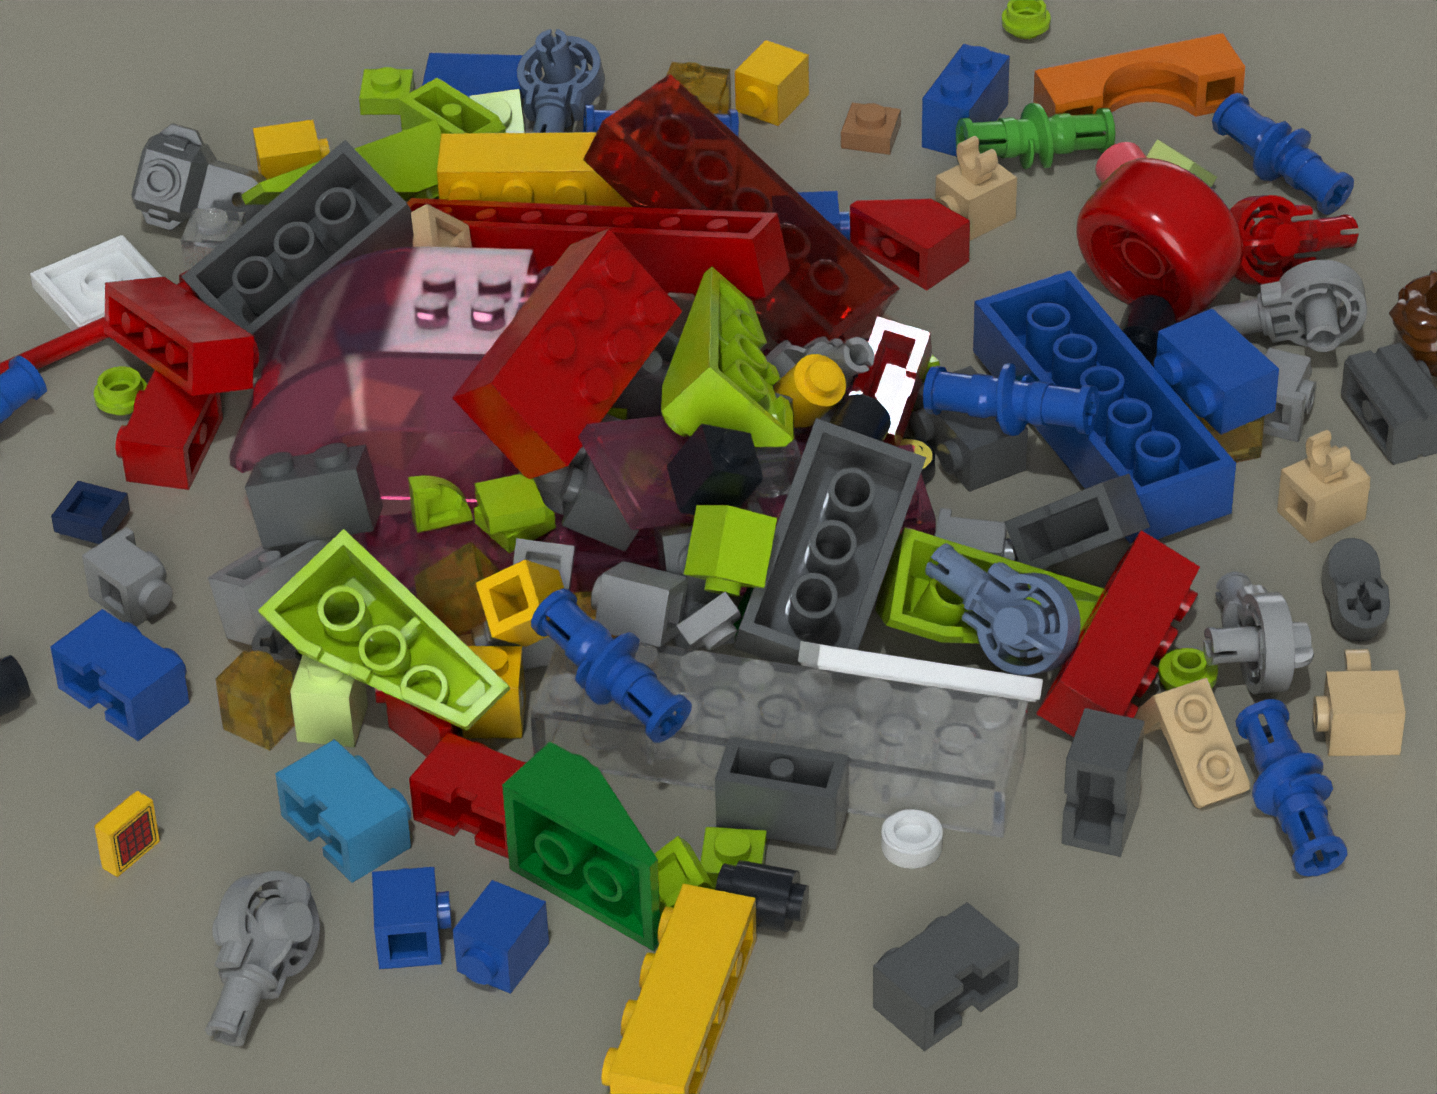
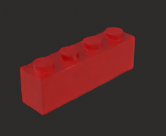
(180, 336)
(1123, 635)

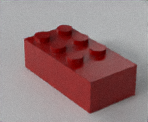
(567, 354)

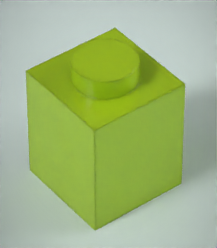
(729, 548)

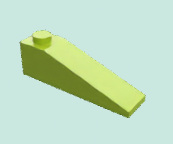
(403, 160)
(722, 373)
(929, 609)
(372, 628)

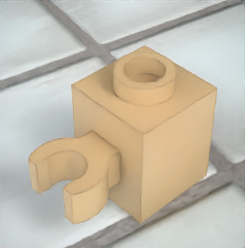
(978, 189)
(1323, 490)
(1360, 709)

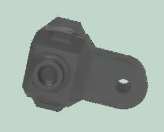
(183, 174)

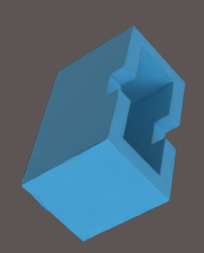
(347, 807)

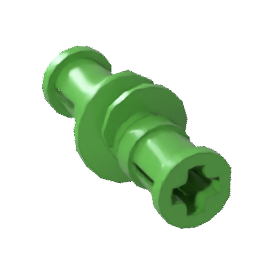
(1040, 134)

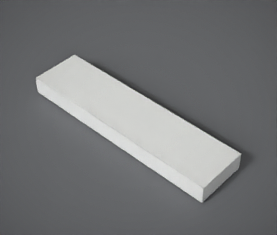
(919, 671)

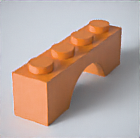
(1183, 73)

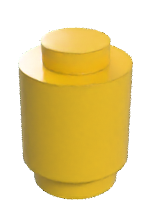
(814, 386)

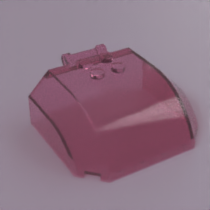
(379, 356)

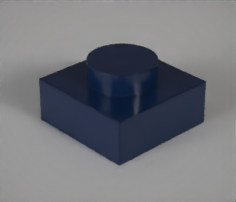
(90, 512)

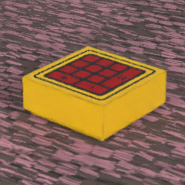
(127, 833)

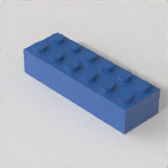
(1141, 424)

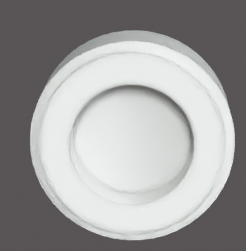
(911, 838)

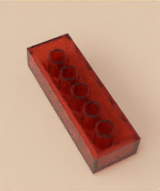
(679, 155)

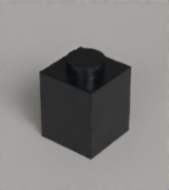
(714, 469)

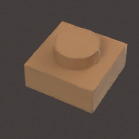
(870, 128)

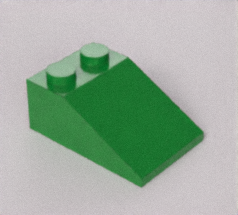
(581, 843)

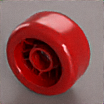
(1160, 235)

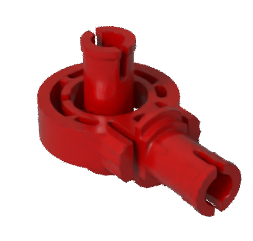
(1279, 238)

